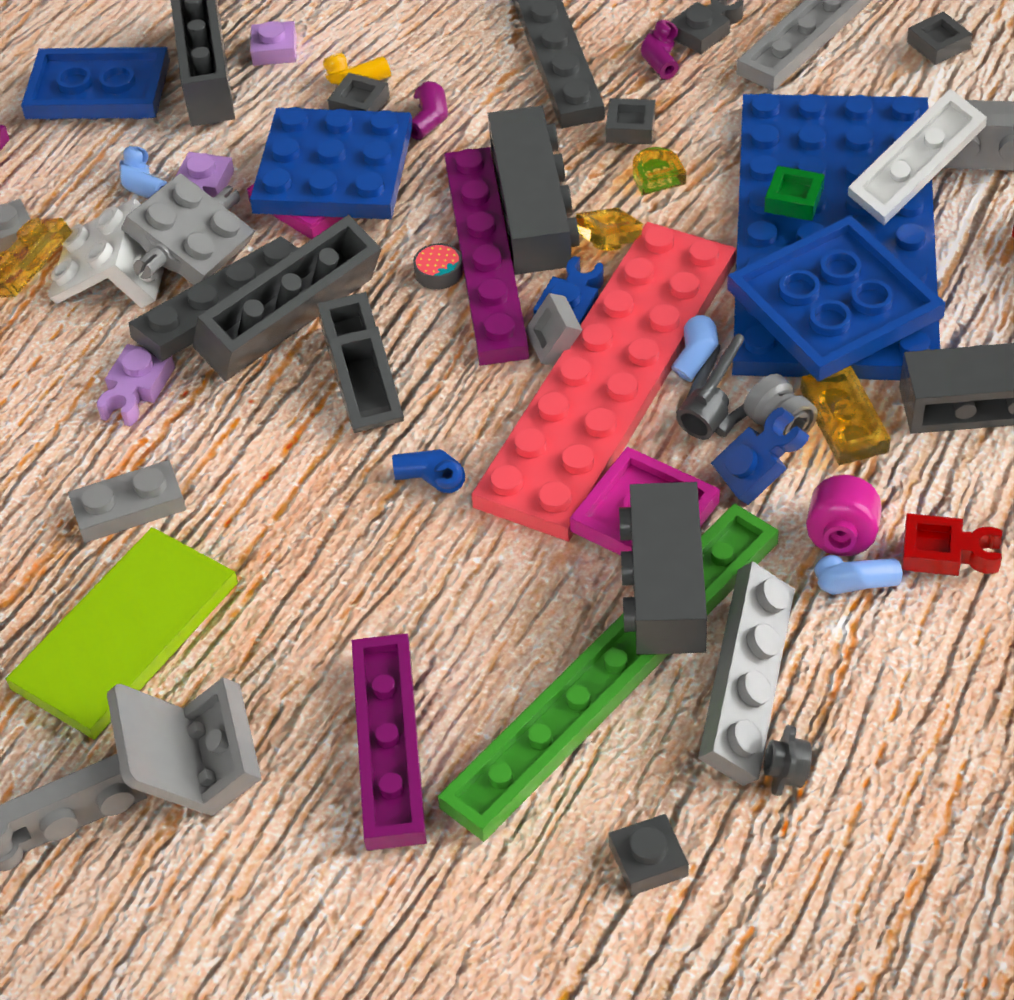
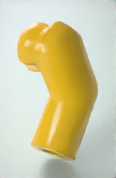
(337, 68)

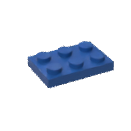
(96, 83)

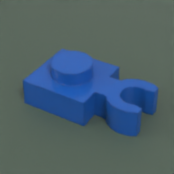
(578, 288)
(753, 457)

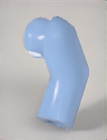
(136, 174)
(700, 343)
(844, 577)

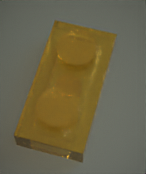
(35, 245)
(846, 416)

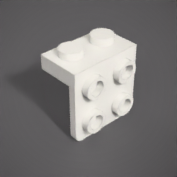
(103, 252)

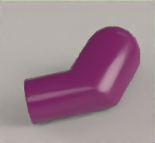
(657, 49)
(433, 109)

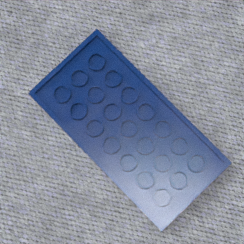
(839, 140)

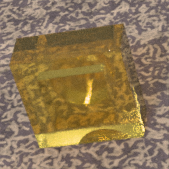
(608, 228)

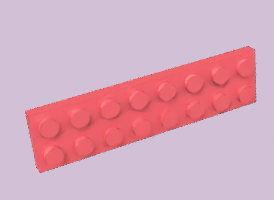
(603, 381)

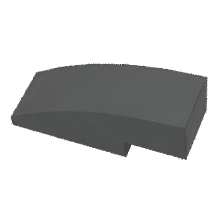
(359, 362)

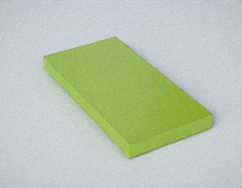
(122, 630)

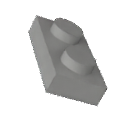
(127, 501)

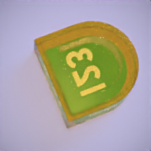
(657, 170)

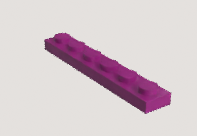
(486, 257)

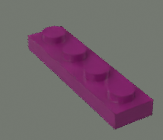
(388, 743)

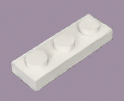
(917, 156)

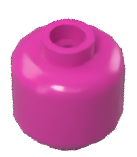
(846, 512)

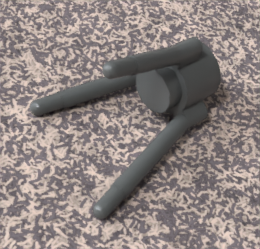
(706, 404)

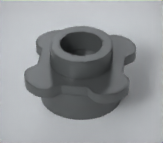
(787, 761)

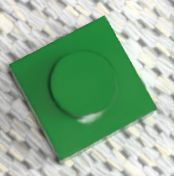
(794, 193)

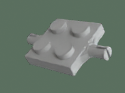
(187, 230)

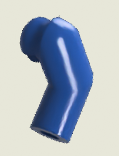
(432, 466)

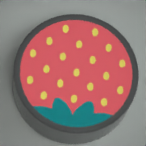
(438, 266)

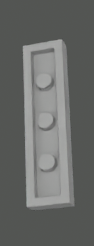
(796, 40)
(747, 674)

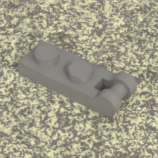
(62, 807)

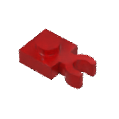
(941, 546)

